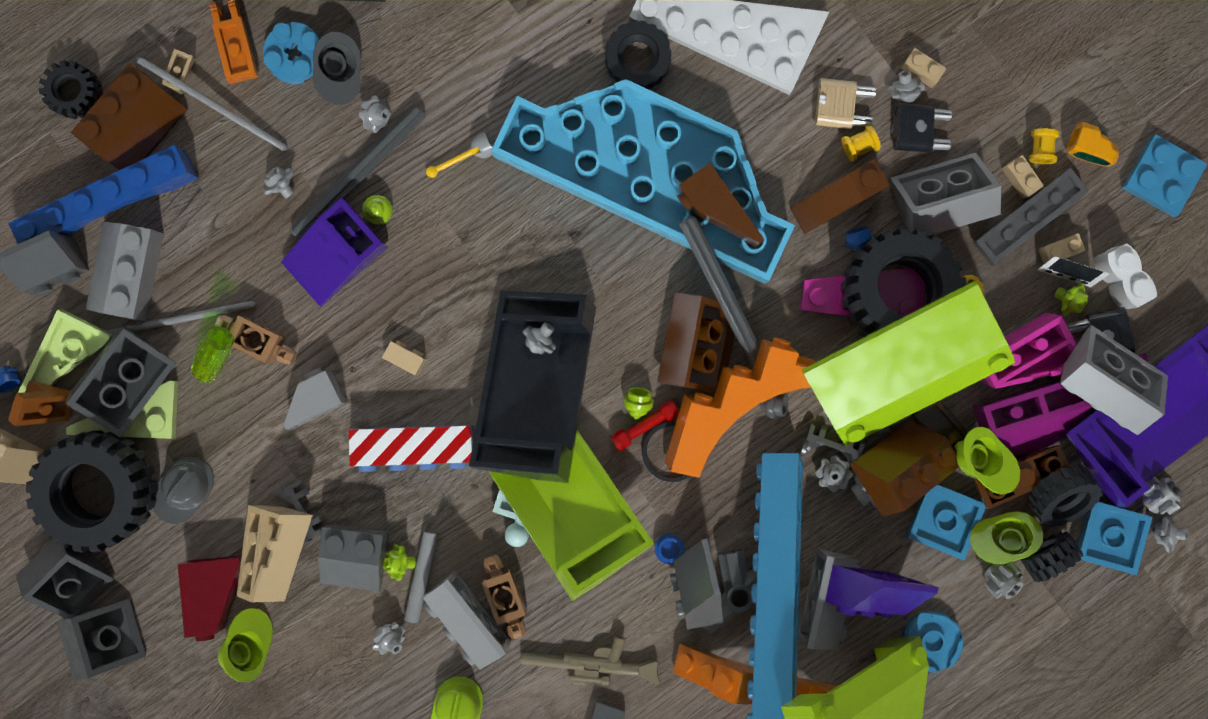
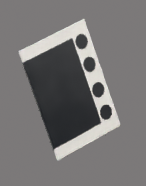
(1073, 271)

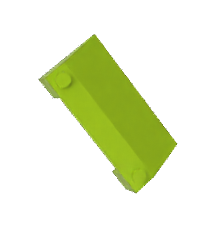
(910, 364)
(577, 525)
(884, 690)

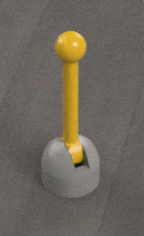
(480, 147)

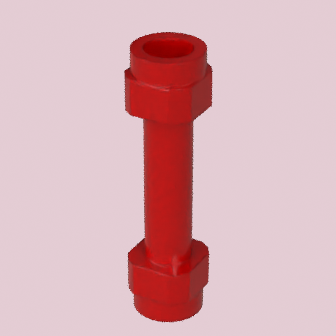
(667, 411)

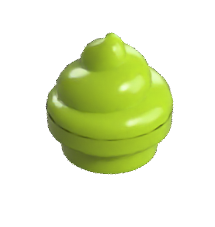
(377, 210)
(638, 402)

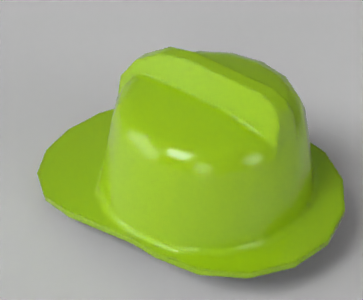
(988, 460)
(1006, 537)
(246, 645)
(458, 699)

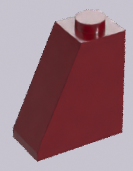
(207, 594)

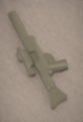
(587, 666)

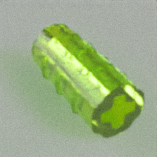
(212, 354)

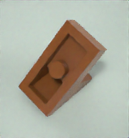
(40, 405)

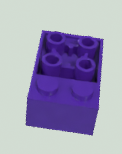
(333, 252)

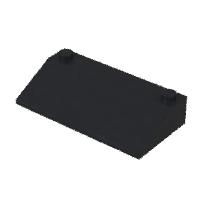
(530, 398)

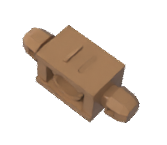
(273, 349)
(515, 625)

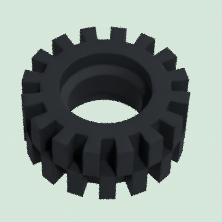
(55, 82)
(1053, 557)

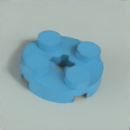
(280, 41)

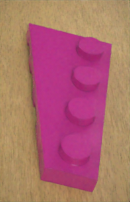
(898, 288)

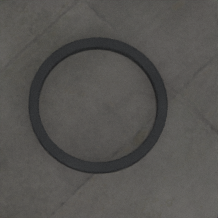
(644, 455)

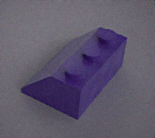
(875, 592)

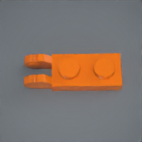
(233, 44)

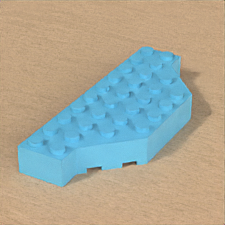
(629, 156)

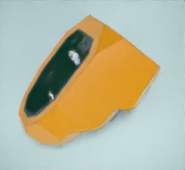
(1092, 145)

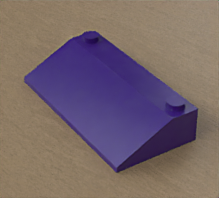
(1127, 460)

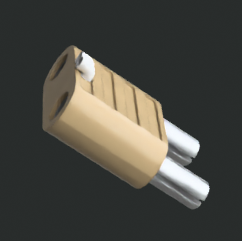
(837, 103)

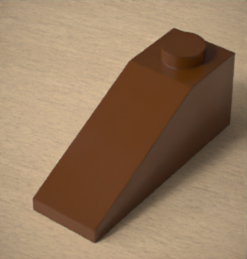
(840, 196)
(715, 203)

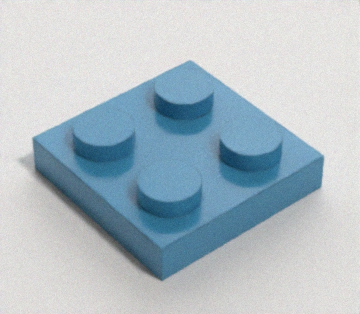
(1164, 175)
(945, 521)
(1114, 537)

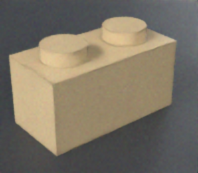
(180, 67)
(923, 68)
(1022, 177)
(1063, 248)
(400, 356)

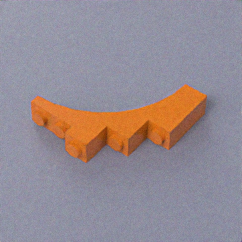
(738, 391)
(728, 677)

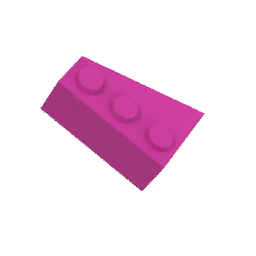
(1038, 350)

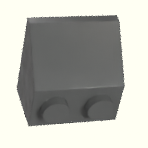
(43, 263)
(352, 556)
(62, 579)
(697, 587)
(101, 639)

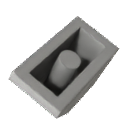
(314, 398)

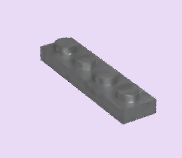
(1031, 216)

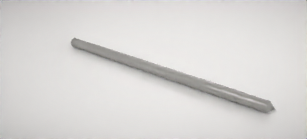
(211, 103)
(188, 317)

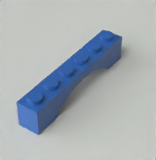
(141, 180)

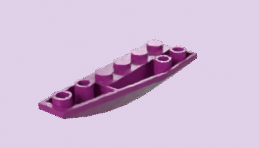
(1034, 416)

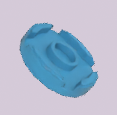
(939, 638)

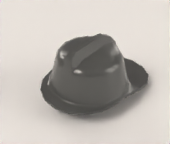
(336, 68)
(183, 490)

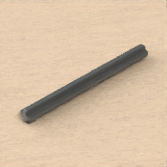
(360, 169)
(720, 287)

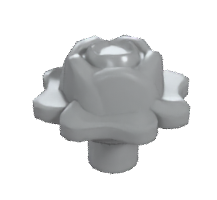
(906, 88)
(374, 114)
(278, 181)
(539, 339)
(834, 473)
(1169, 534)
(388, 638)

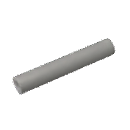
(421, 577)

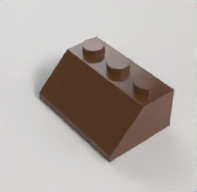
(129, 119)
(696, 344)
(905, 466)

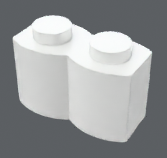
(1126, 282)

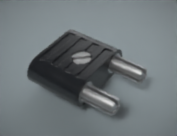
(915, 127)
(1110, 322)

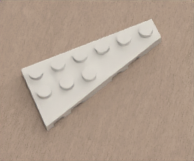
(749, 37)

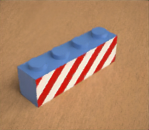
(411, 446)

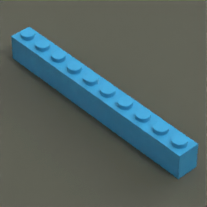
(777, 585)

